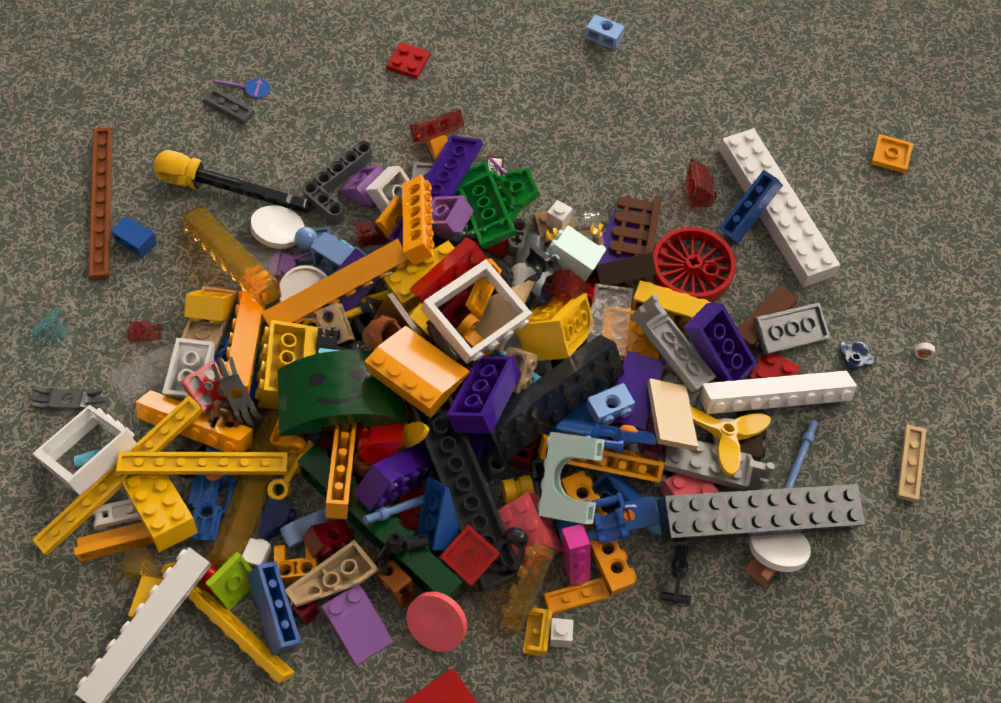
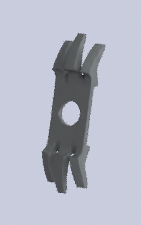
(235, 381)
(55, 396)

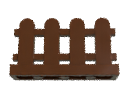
(642, 221)

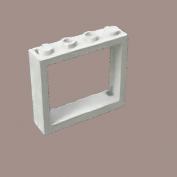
(431, 310)
(71, 434)

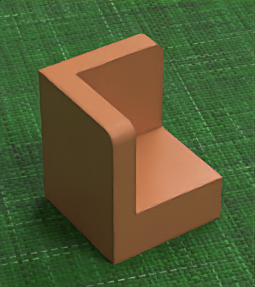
(759, 571)

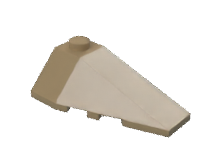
(340, 571)

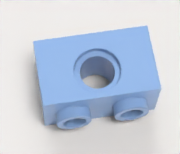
(605, 32)
(617, 396)

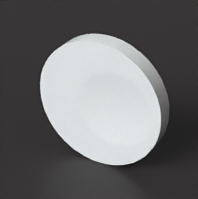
(275, 226)
(298, 280)
(781, 551)

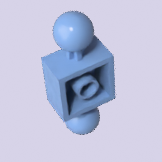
(326, 250)

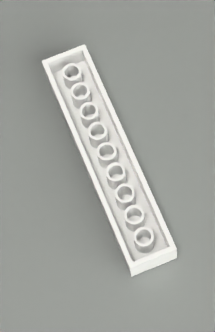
(785, 215)

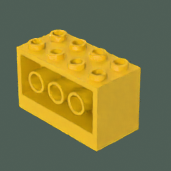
(556, 328)
(280, 346)

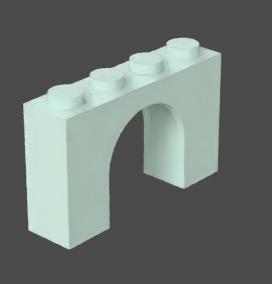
(554, 501)

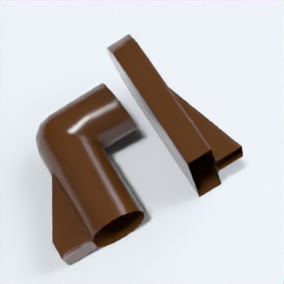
(215, 411)

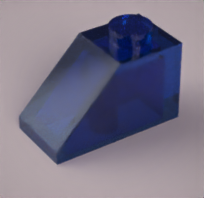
(275, 516)

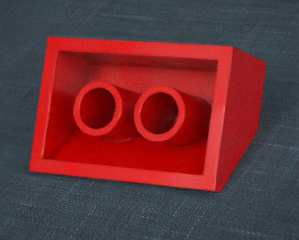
(379, 441)

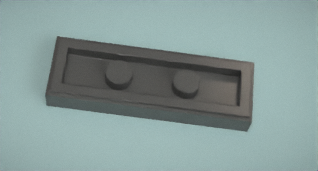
(228, 106)

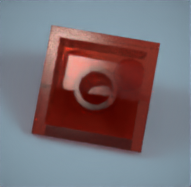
(699, 185)

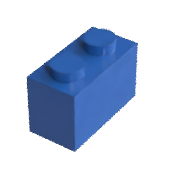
(134, 236)

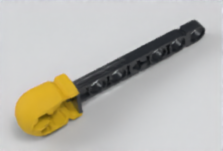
(183, 171)

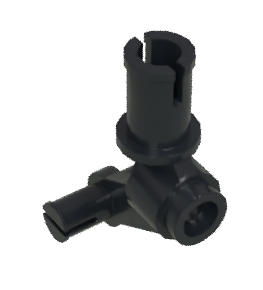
(396, 544)
(678, 571)

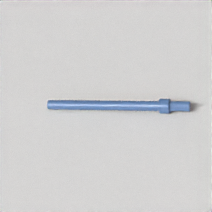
(807, 440)
(384, 513)

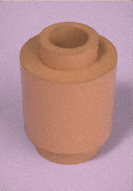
(360, 467)

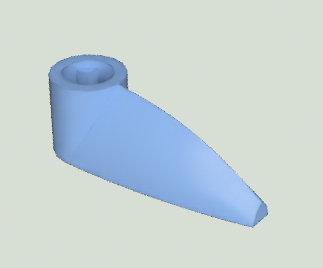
(295, 530)

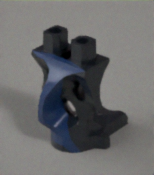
(544, 268)

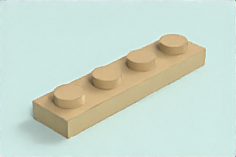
(911, 463)

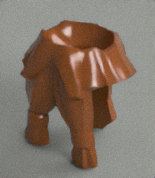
(380, 329)

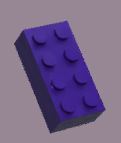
(720, 343)
(484, 394)
(393, 477)

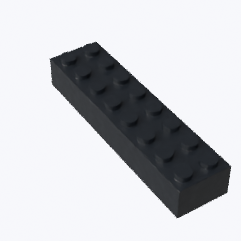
(554, 397)

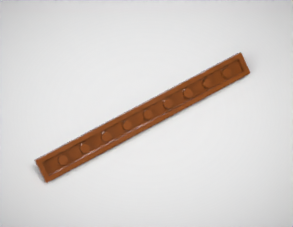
(101, 204)

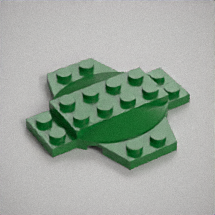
(495, 201)

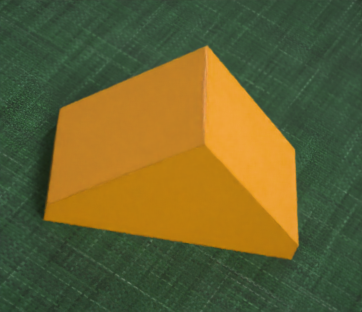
(436, 145)

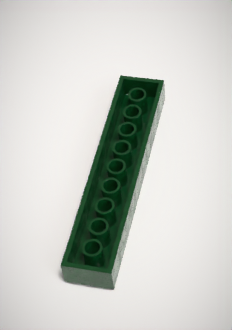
(420, 564)

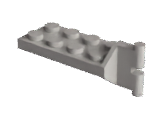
(672, 344)
(704, 465)

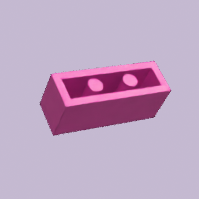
(576, 554)

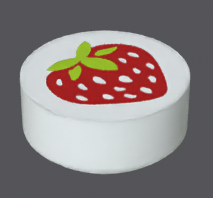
(925, 351)

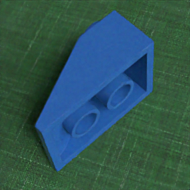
(438, 516)

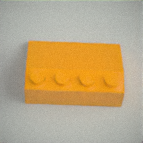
(416, 370)

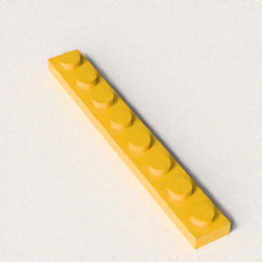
(203, 463)
(237, 631)

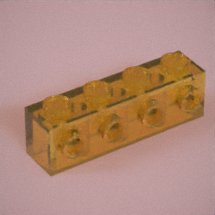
(526, 590)

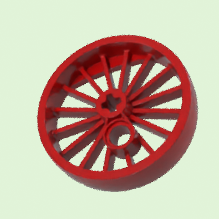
(692, 264)

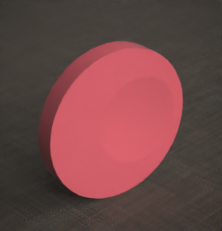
(436, 621)

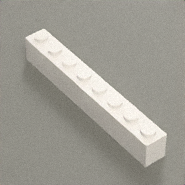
(777, 392)
(144, 627)

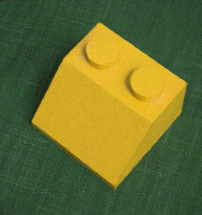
(208, 305)

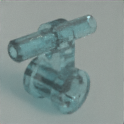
(52, 325)

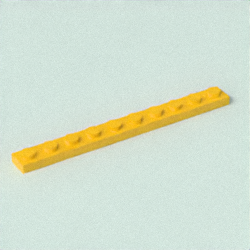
(111, 482)

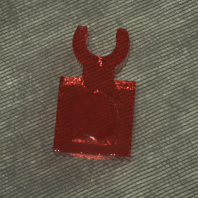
(143, 330)

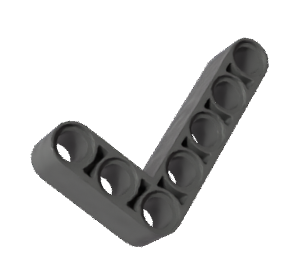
(329, 178)

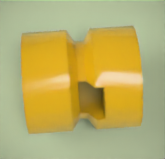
(514, 489)

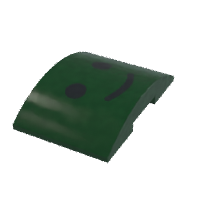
(333, 392)

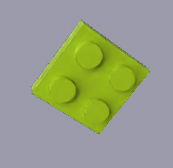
(231, 581)

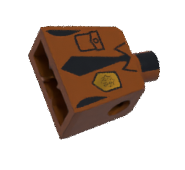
(397, 585)

